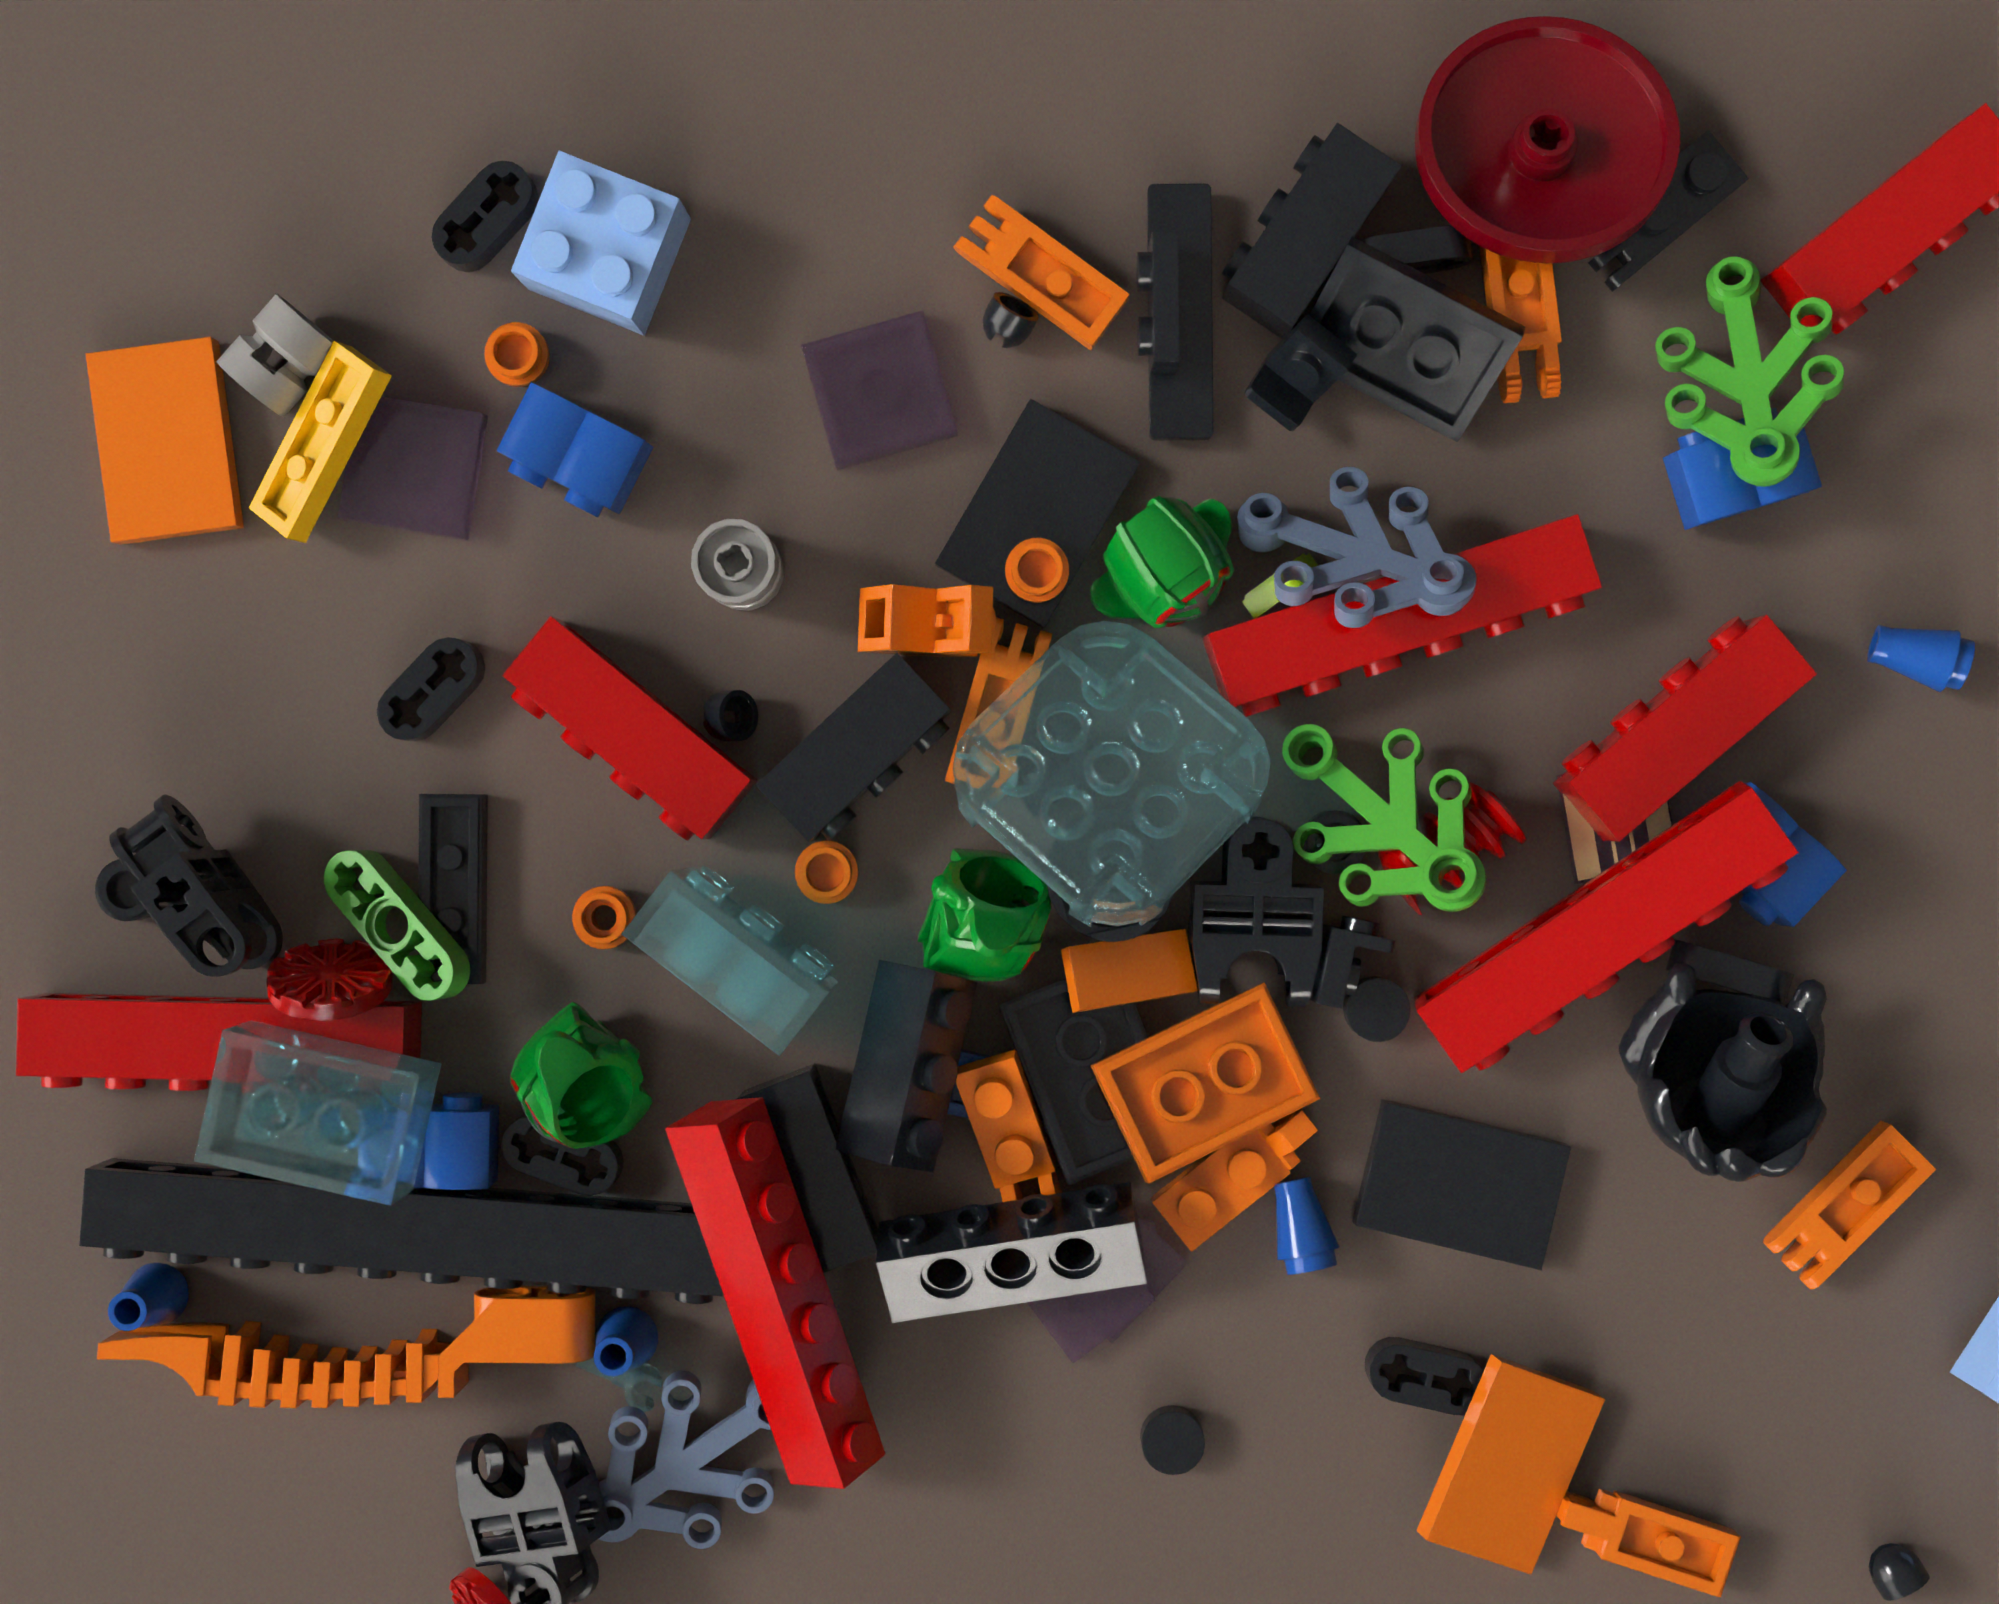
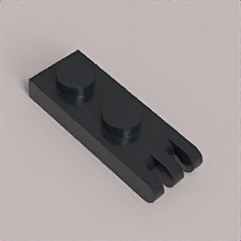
(1699, 184)

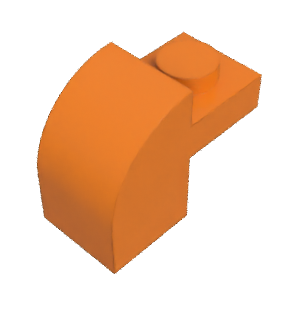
(926, 620)

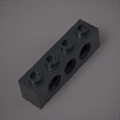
(1010, 1252)

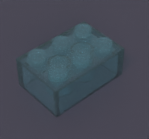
(732, 955)
(317, 1112)

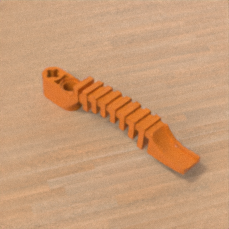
(507, 1327)

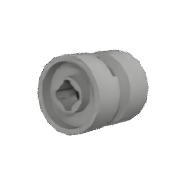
(291, 335)
(737, 564)

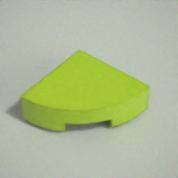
(1263, 596)

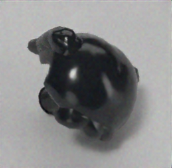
(1729, 1074)

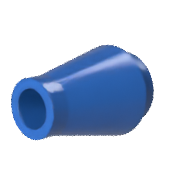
(1924, 655)
(1303, 1230)
(150, 1297)
(633, 1332)

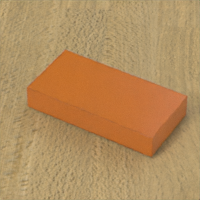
(1129, 970)

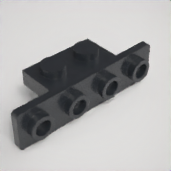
(1179, 317)

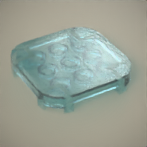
(1110, 772)

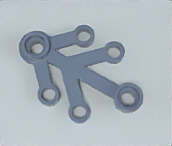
(1362, 555)
(681, 1467)

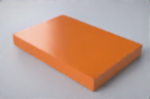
(164, 440)
(1205, 1082)
(1510, 1464)

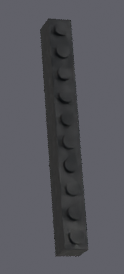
(430, 1231)

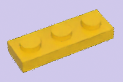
(319, 442)

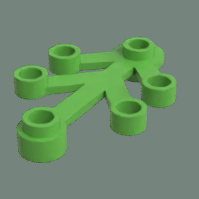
(1751, 380)
(1390, 825)

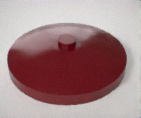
(1547, 139)

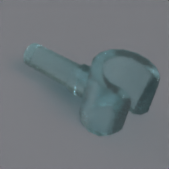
(628, 1380)

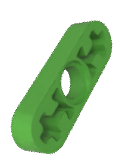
(423, 931)

